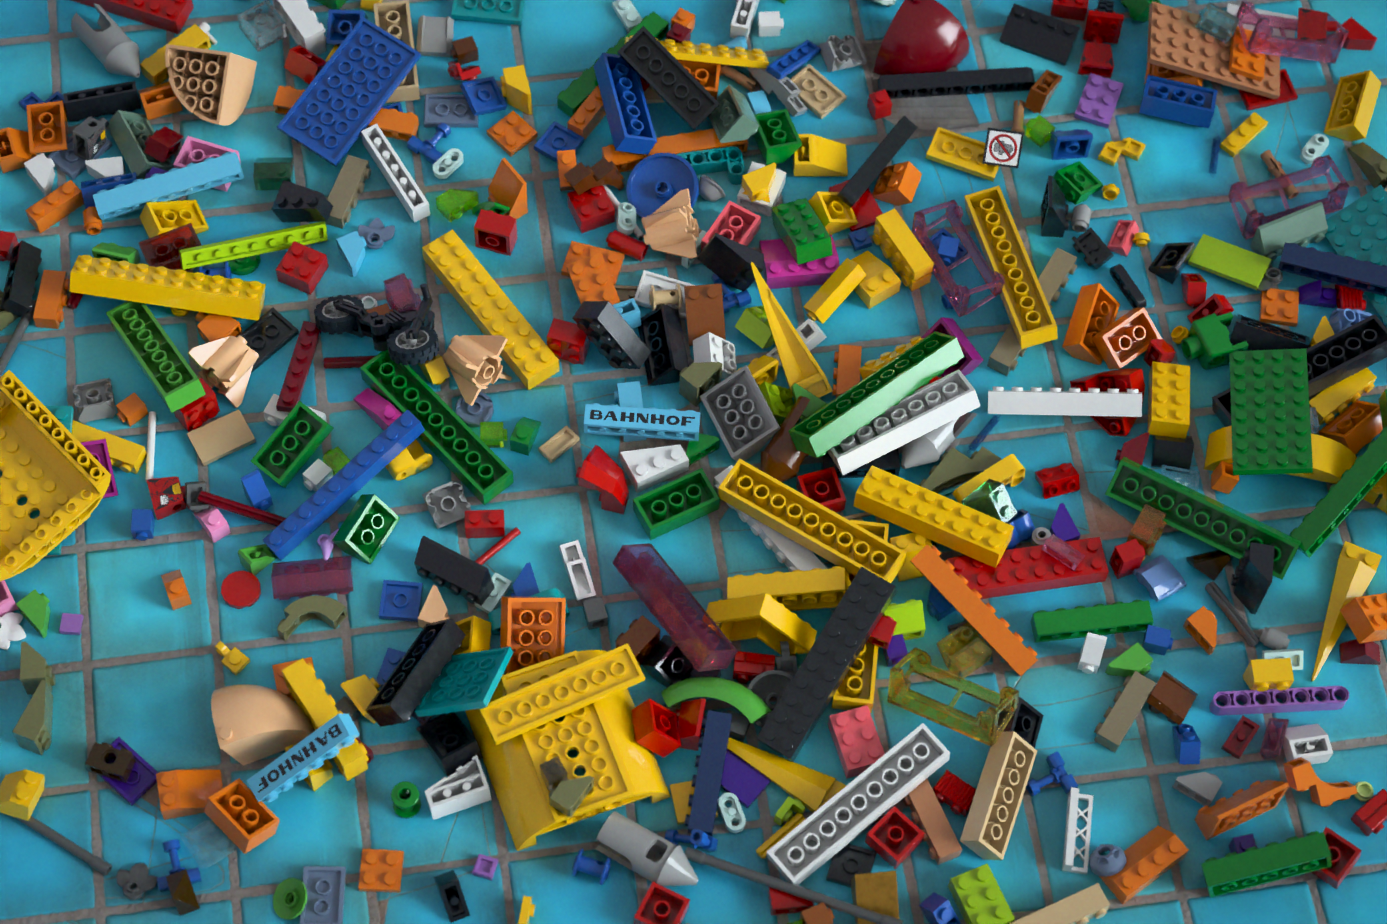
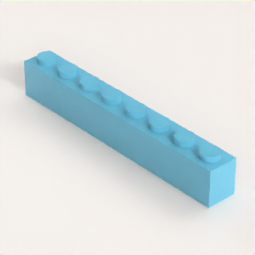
(168, 186)

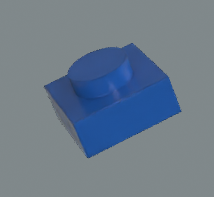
(860, 239)

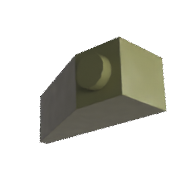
(1371, 163)

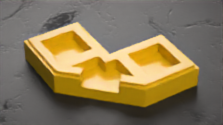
(1127, 147)

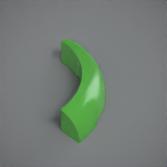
(719, 688)

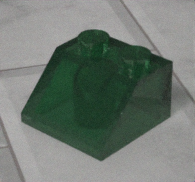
(272, 171)
(992, 500)

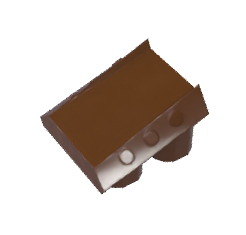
(1171, 698)

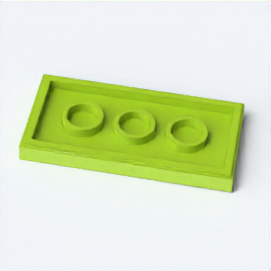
(1229, 261)

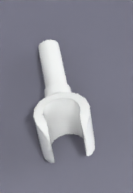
(205, 27)

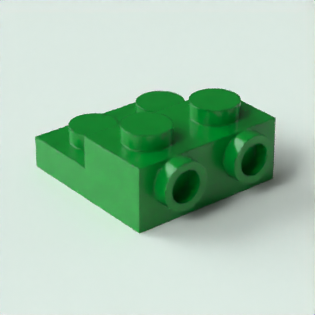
(1077, 182)

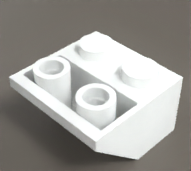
(715, 349)
(1307, 742)

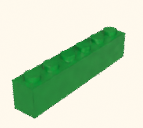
(1098, 620)

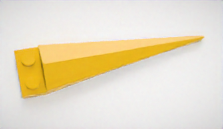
(794, 355)
(1351, 578)
(797, 780)

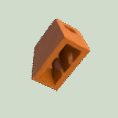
(217, 326)

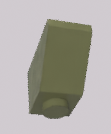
(570, 794)

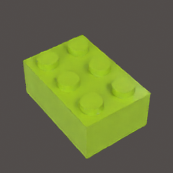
(980, 897)

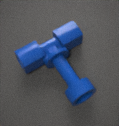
(428, 146)
(730, 298)
(1057, 775)
(697, 838)
(171, 847)

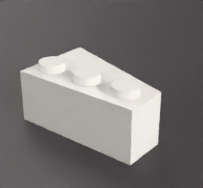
(653, 465)
(458, 791)

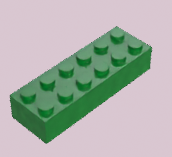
(1266, 864)

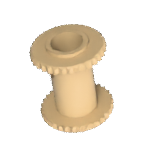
(665, 297)

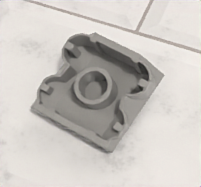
(435, 36)
(842, 53)
(94, 400)
(446, 504)

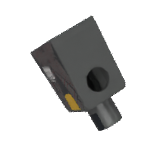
(89, 137)

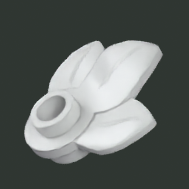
(10, 629)

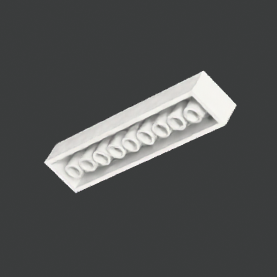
(858, 805)

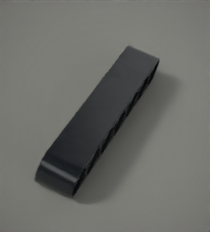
(877, 161)

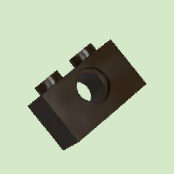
(118, 770)

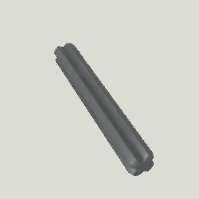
(1232, 614)

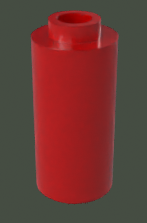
(627, 245)

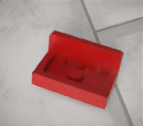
(468, 73)
(1058, 480)

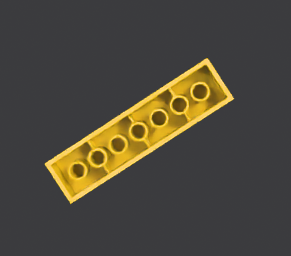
(933, 516)

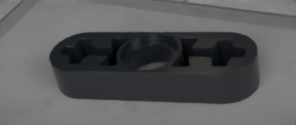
(1128, 286)

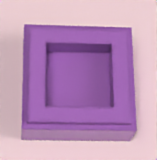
(71, 624)
(485, 867)

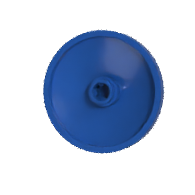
(658, 180)

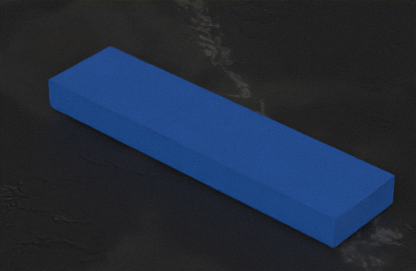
(793, 59)

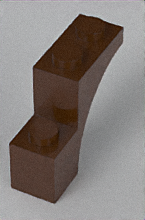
(602, 173)

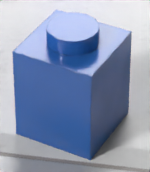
(948, 249)
(142, 524)
(1157, 640)

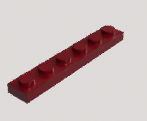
(299, 367)

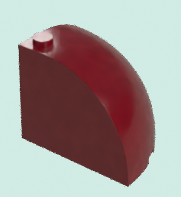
(922, 40)

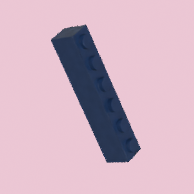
(1334, 268)
(710, 772)

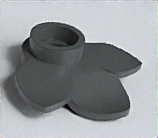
(1272, 277)
(136, 878)

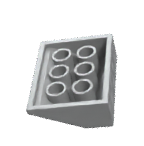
(740, 414)

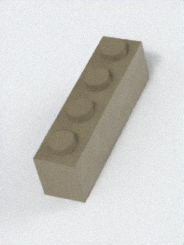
(346, 190)
(1125, 711)

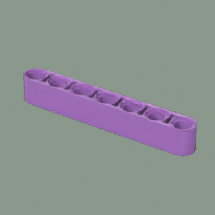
(1270, 705)

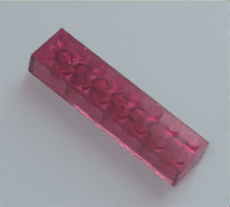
(674, 607)

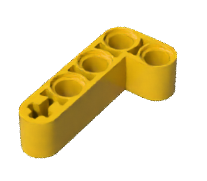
(1006, 471)

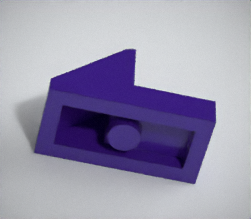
(1316, 295)

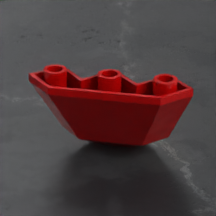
(1121, 379)
(604, 475)

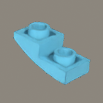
(758, 102)

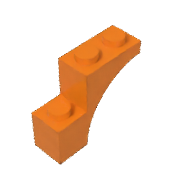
(1302, 777)

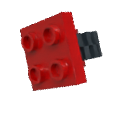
(1103, 23)

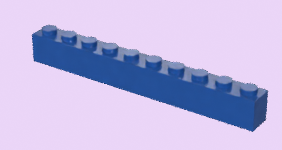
(344, 485)

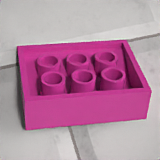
(783, 272)

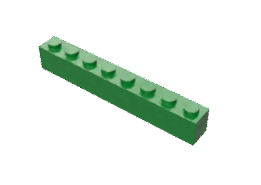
(580, 89)
(1343, 496)

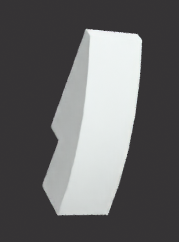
(577, 570)

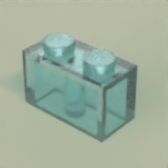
(1217, 22)

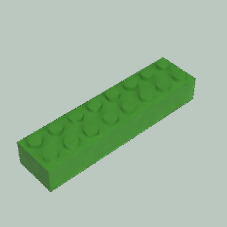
(156, 354)

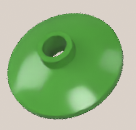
(290, 898)

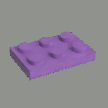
(1098, 100)

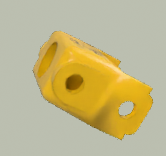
(409, 462)

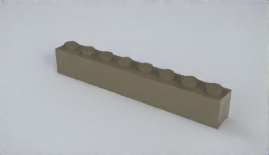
(1051, 281)

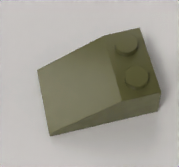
(35, 725)

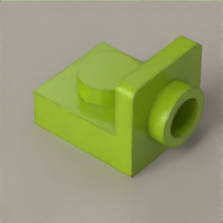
(787, 810)

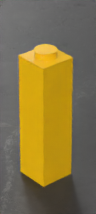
(834, 291)

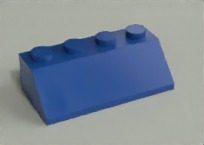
(1178, 101)

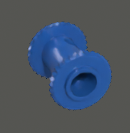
(222, 271)
(591, 866)

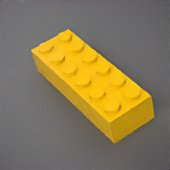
(794, 589)
(321, 708)

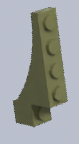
(958, 468)

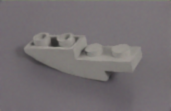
(784, 89)

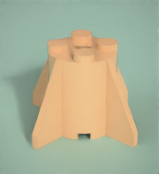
(673, 227)
(475, 363)
(226, 366)

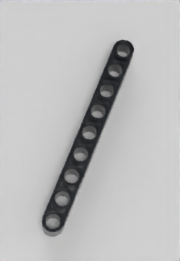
(957, 82)

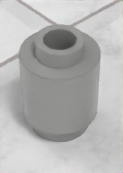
(1080, 218)
(1039, 536)
(1274, 639)

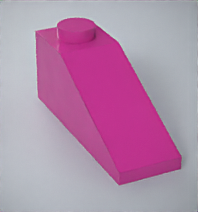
(377, 407)

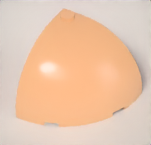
(210, 82)
(256, 721)

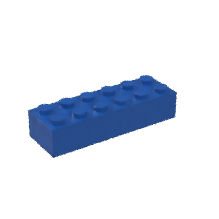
(624, 105)

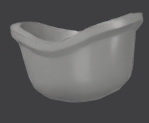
(710, 189)

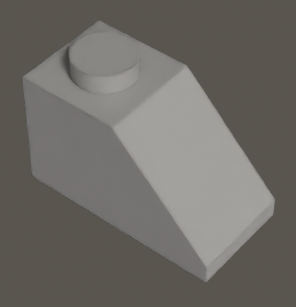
(1199, 787)

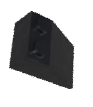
(1053, 211)
(731, 261)
(449, 742)

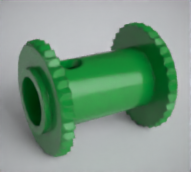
(406, 799)

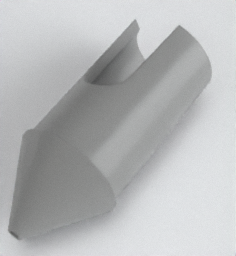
(110, 45)
(932, 444)
(645, 852)

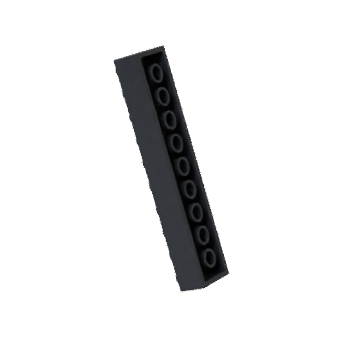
(1331, 360)
(827, 664)

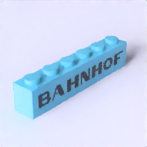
(641, 422)
(303, 757)

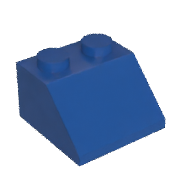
(341, 24)
(1070, 144)

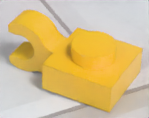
(233, 659)

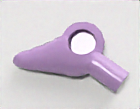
(326, 544)

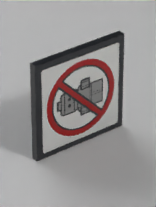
(1003, 147)

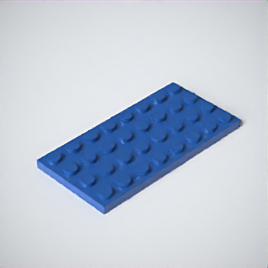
(349, 91)

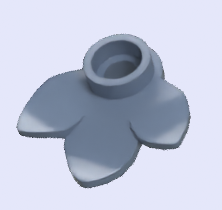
(376, 232)

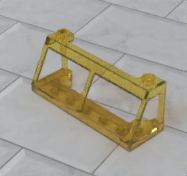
(981, 728)

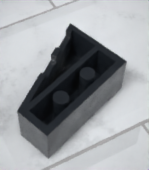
(300, 204)

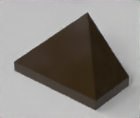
(1210, 563)
(182, 892)

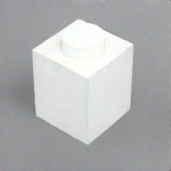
(770, 24)
(317, 475)

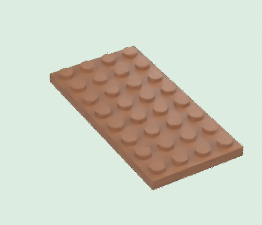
(1187, 49)

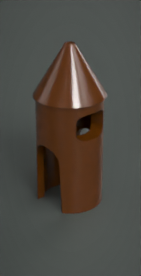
(780, 456)

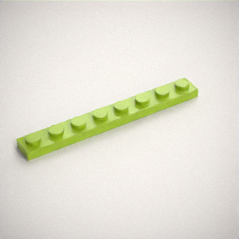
(252, 245)

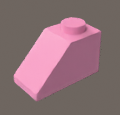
(213, 523)

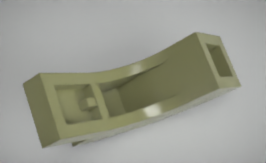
(311, 608)

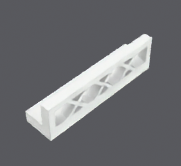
(1071, 830)

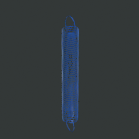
(1212, 155)
(983, 434)

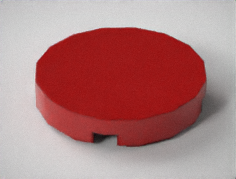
(240, 589)

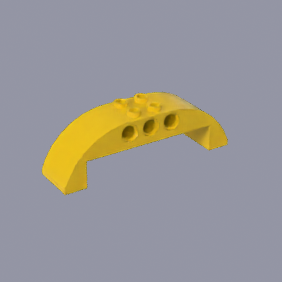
(1328, 456)

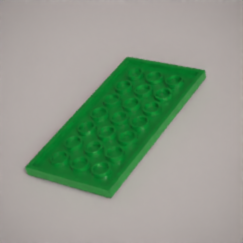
(1270, 412)

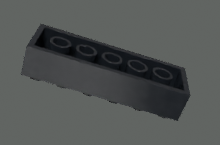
(668, 78)
(415, 673)

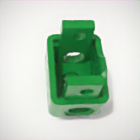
(1210, 341)

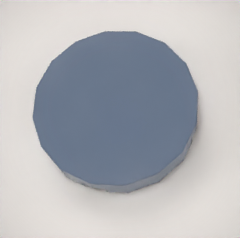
(480, 411)

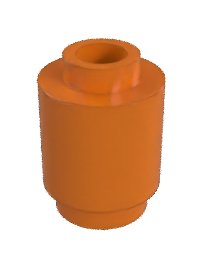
(92, 222)

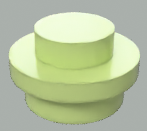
(1364, 791)

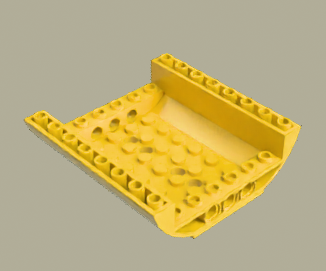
(48, 469)
(605, 746)

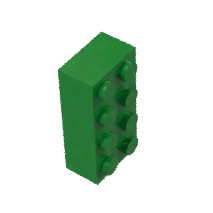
(801, 231)
(292, 444)
(676, 504)

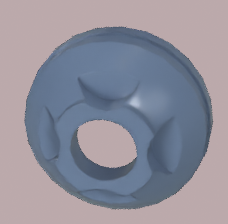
(1108, 864)

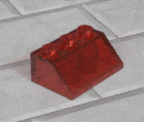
(164, 248)

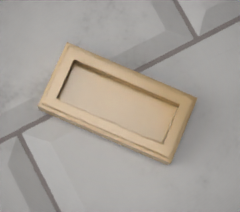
(558, 444)

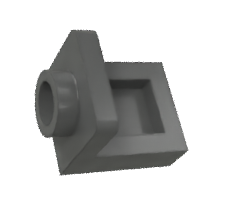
(192, 491)

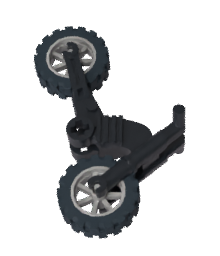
(405, 334)

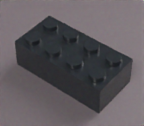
(611, 334)

